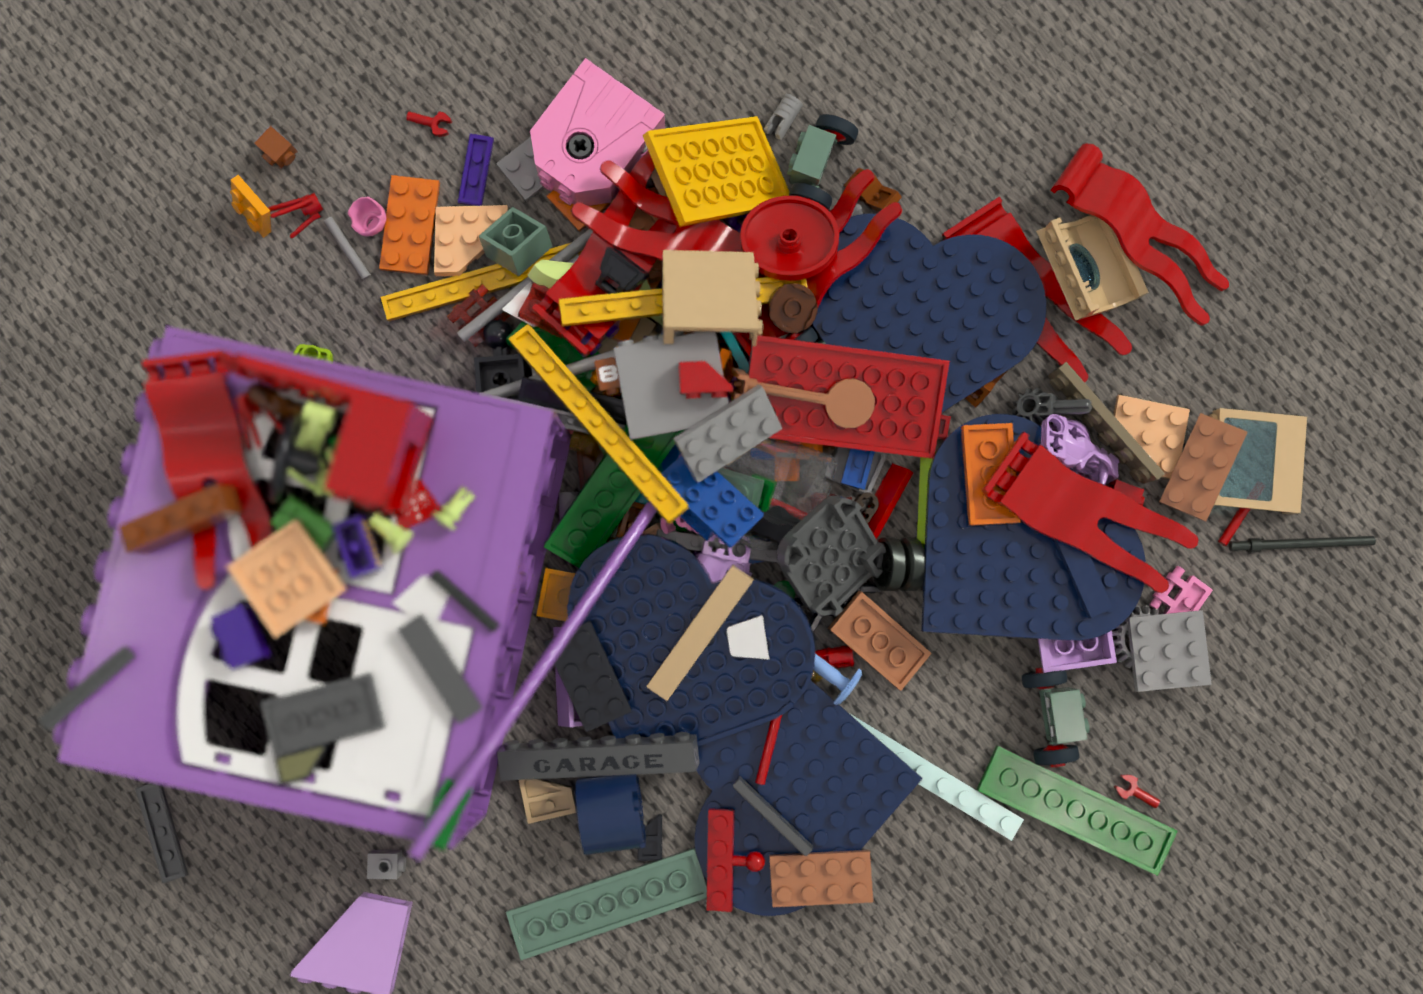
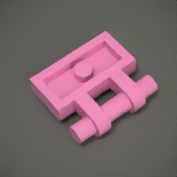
(1189, 598)

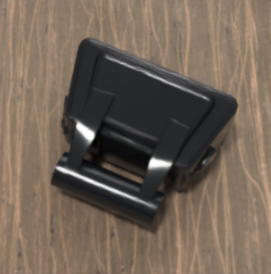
(620, 270)

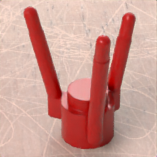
(309, 205)
(248, 411)

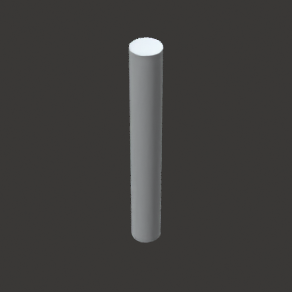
(347, 248)

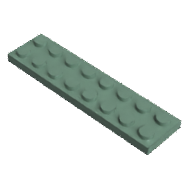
(607, 903)

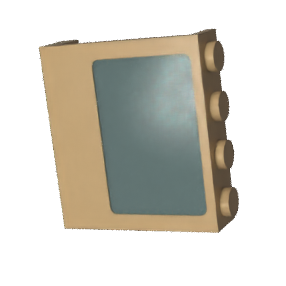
(1268, 464)

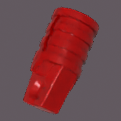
(838, 656)

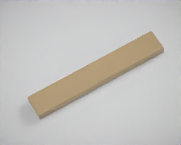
(700, 632)

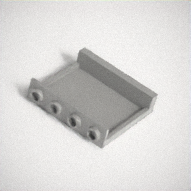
(651, 382)

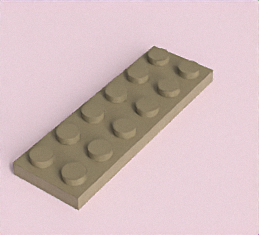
(1109, 428)

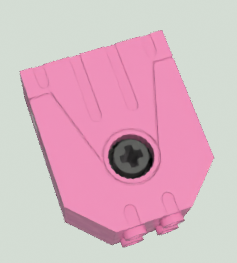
(586, 125)

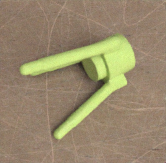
(320, 478)

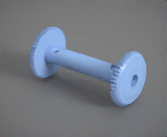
(833, 676)

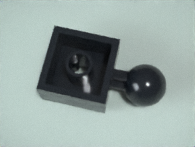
(492, 368)

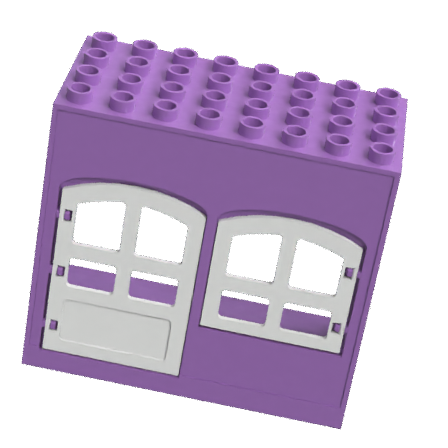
(383, 780)

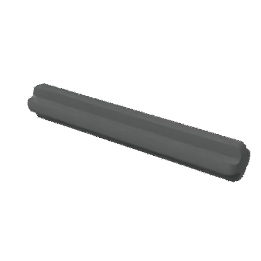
(86, 688)

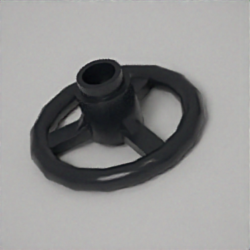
(291, 457)

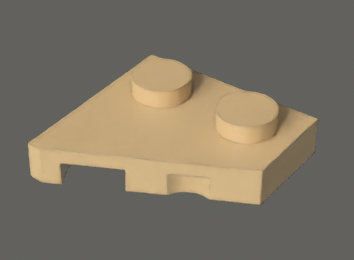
(546, 799)

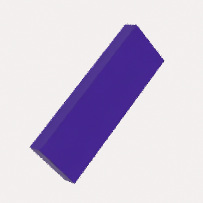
(475, 170)

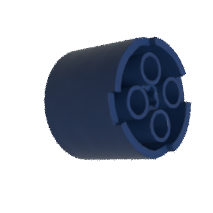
(610, 813)

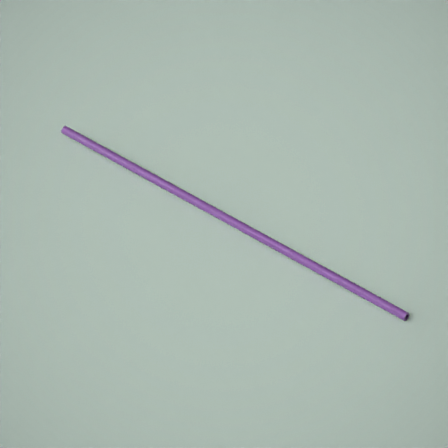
(534, 679)

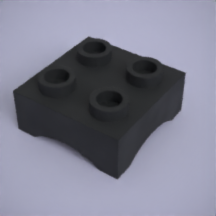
(775, 524)

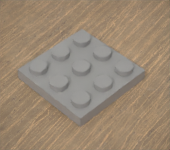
(1169, 651)

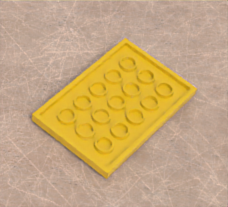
(715, 168)

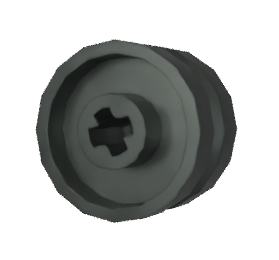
(901, 565)

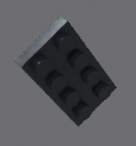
(590, 678)

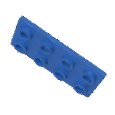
(713, 504)

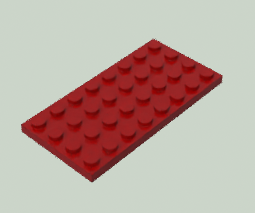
(904, 387)

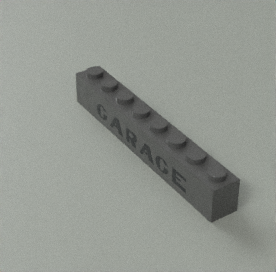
(598, 757)

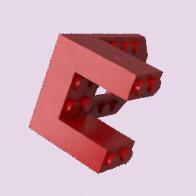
(378, 440)

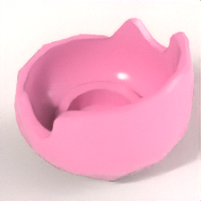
(362, 212)

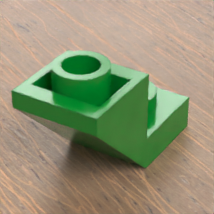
(446, 833)

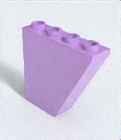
(360, 948)

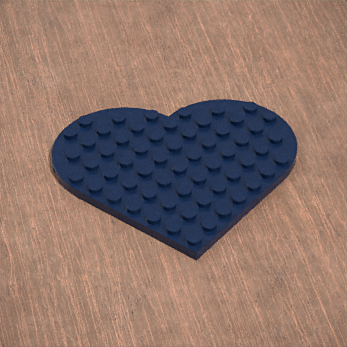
(947, 301)
(1008, 575)
(647, 613)
(823, 778)

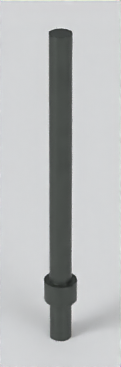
(1256, 544)

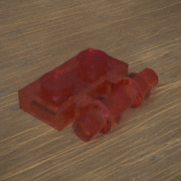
(460, 311)

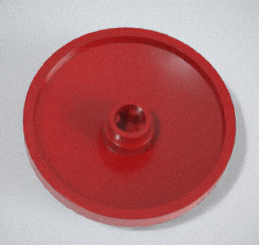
(790, 237)

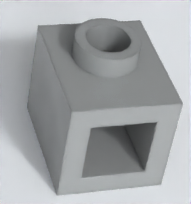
(385, 864)

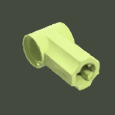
(316, 422)

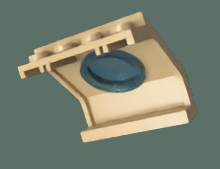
(1091, 266)

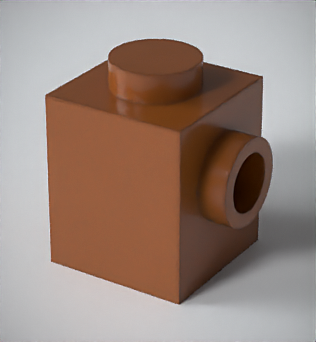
(276, 148)

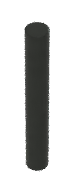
(465, 601)

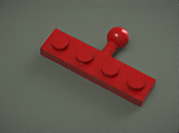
(722, 859)

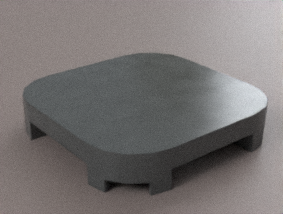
(830, 555)

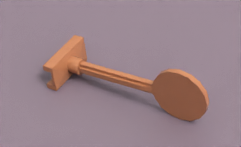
(847, 401)

